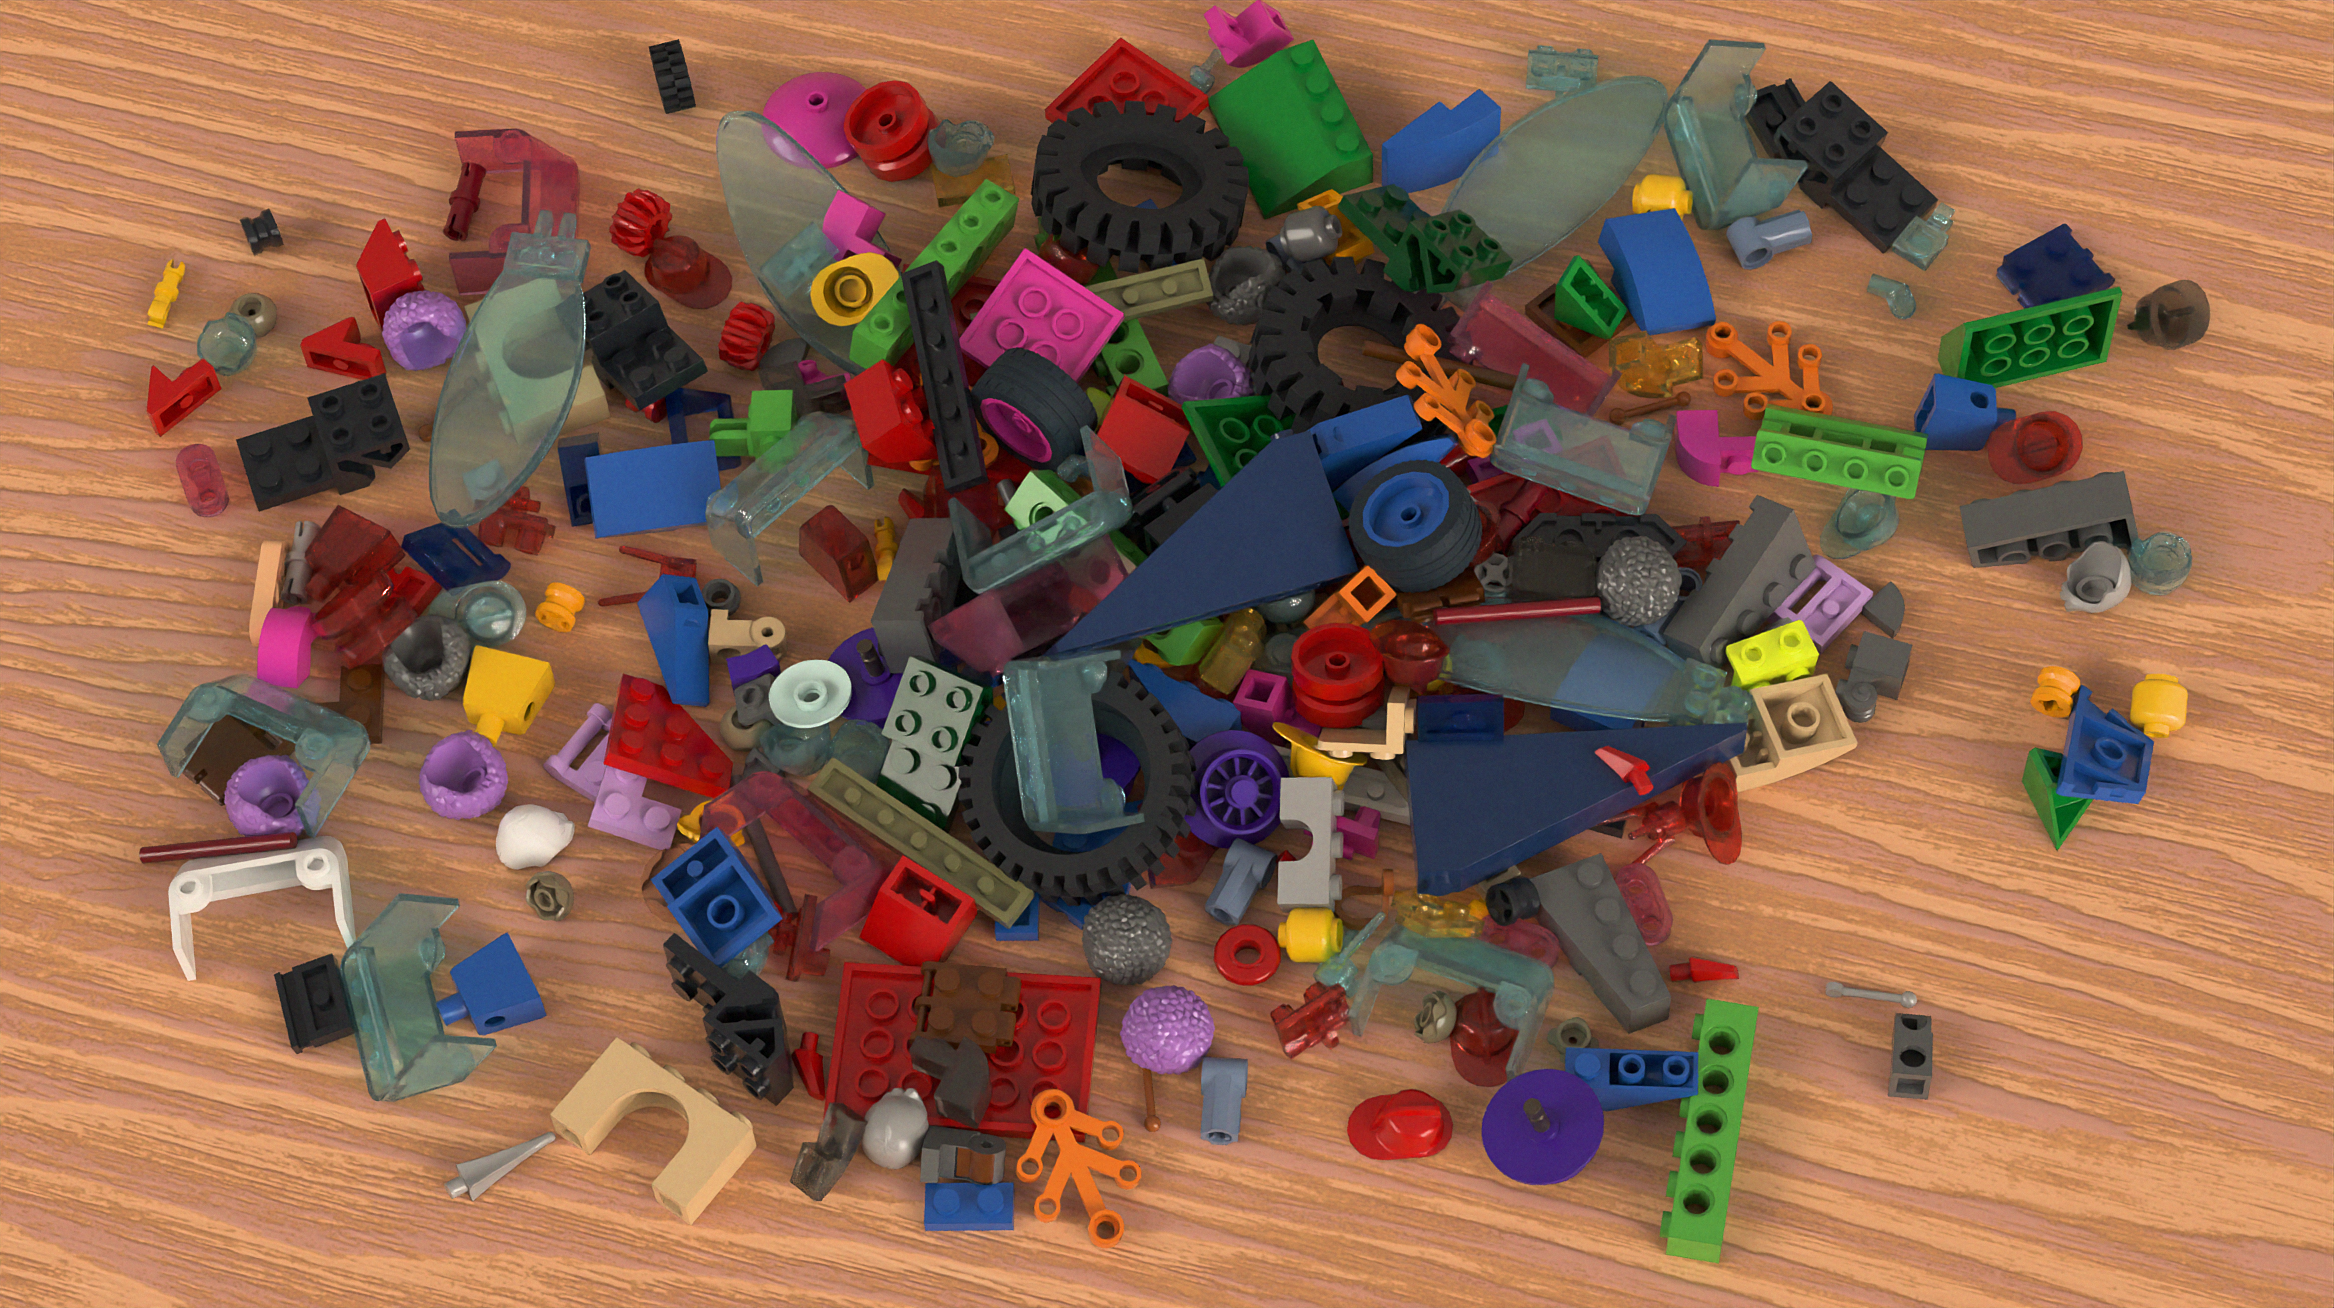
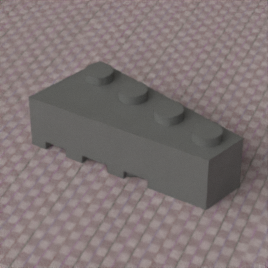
(2050, 521)
(1743, 587)
(917, 592)
(1603, 941)

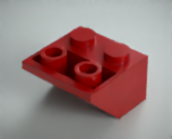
(386, 270)
(891, 414)
(1143, 430)
(917, 916)

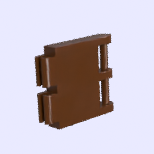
(1459, 592)
(227, 748)
(967, 1004)

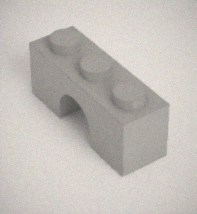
(1311, 806)

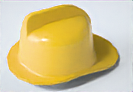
(852, 287)
(1310, 761)

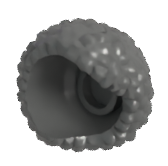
(1242, 283)
(1637, 581)
(428, 657)
(1126, 939)

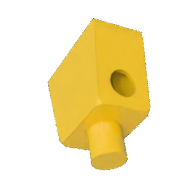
(505, 691)

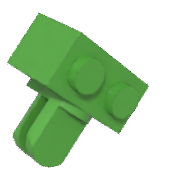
(768, 420)

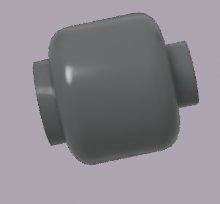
(1310, 234)

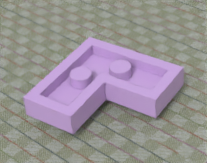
(627, 814)

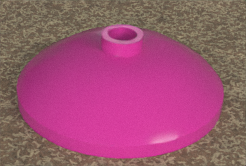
(820, 126)

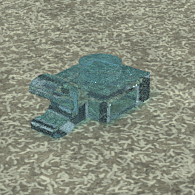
(1923, 239)

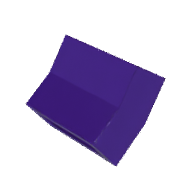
(752, 666)

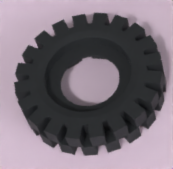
(1084, 147)
(1324, 299)

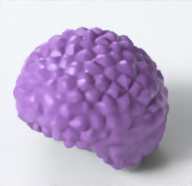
(423, 329)
(1209, 375)
(463, 776)
(264, 796)
(1167, 1030)

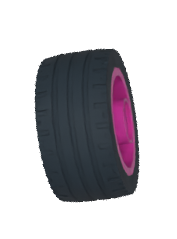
(1032, 408)

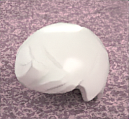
(532, 836)

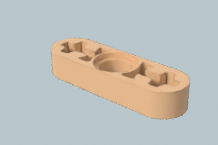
(268, 585)

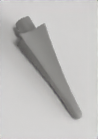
(481, 1173)

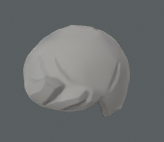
(2097, 579)
(895, 1129)

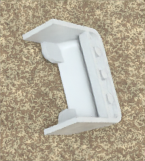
(314, 863)

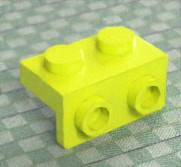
(1773, 657)

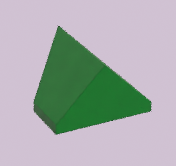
(1586, 300)
(2056, 811)

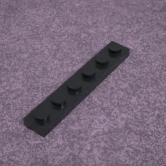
(944, 377)

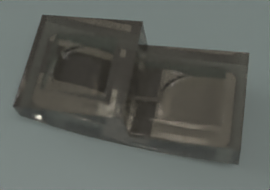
(824, 1161)

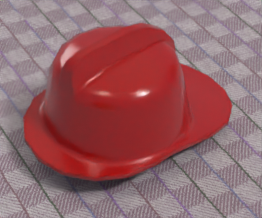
(1400, 1126)

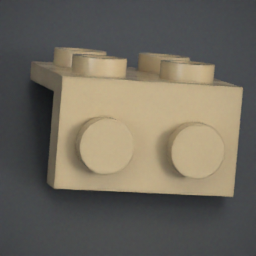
(1380, 743)

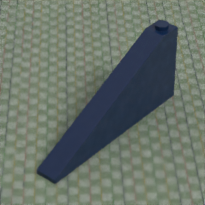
(1248, 545)
(1512, 798)

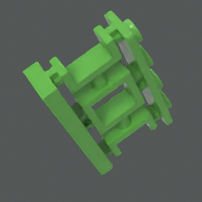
(1839, 451)

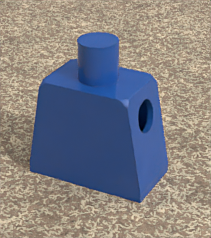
(1959, 414)
(492, 990)

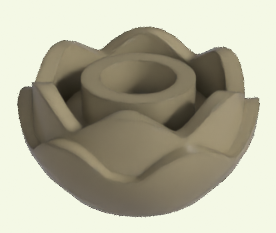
(262, 308)
(742, 737)
(550, 895)
(1436, 1018)

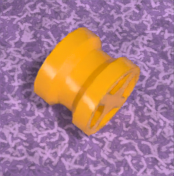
(560, 607)
(2055, 691)

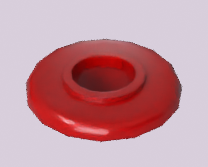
(1247, 937)

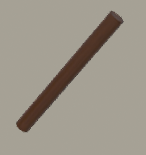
(1400, 356)

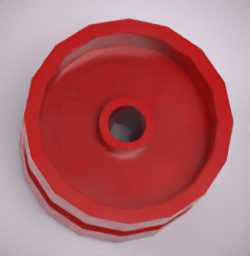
(891, 130)
(1337, 675)

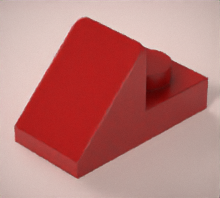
(339, 351)
(175, 400)

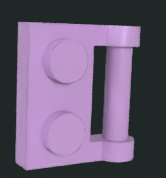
(1830, 608)
(590, 773)

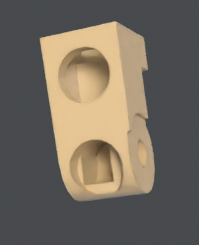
(740, 637)

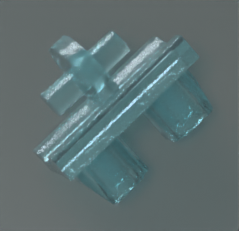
(1560, 70)
(799, 259)

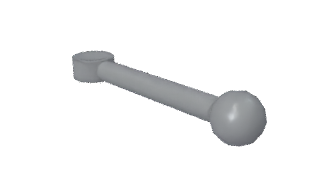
(1835, 989)

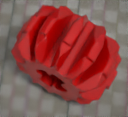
(639, 222)
(746, 336)

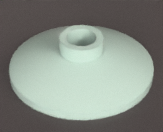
(810, 693)

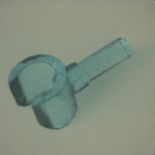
(1201, 74)

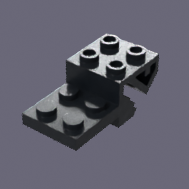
(1851, 167)
(634, 343)
(328, 450)
(1164, 507)
(740, 1021)

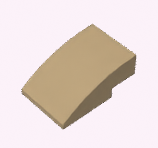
(1791, 732)

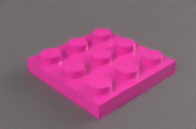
(1044, 313)

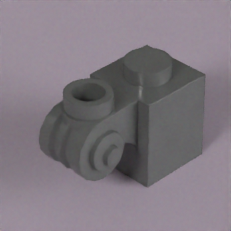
(1876, 669)

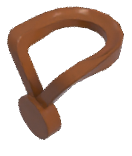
(1386, 889)

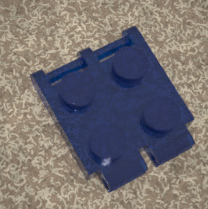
(2052, 270)

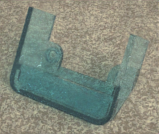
(1714, 143)
(1578, 450)
(778, 481)
(1053, 537)
(324, 739)
(1059, 744)
(1520, 982)
(395, 1003)

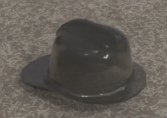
(2172, 315)

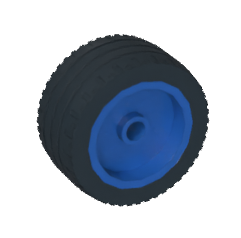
(1415, 525)

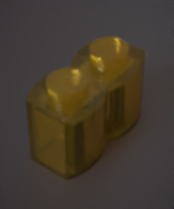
(1233, 649)

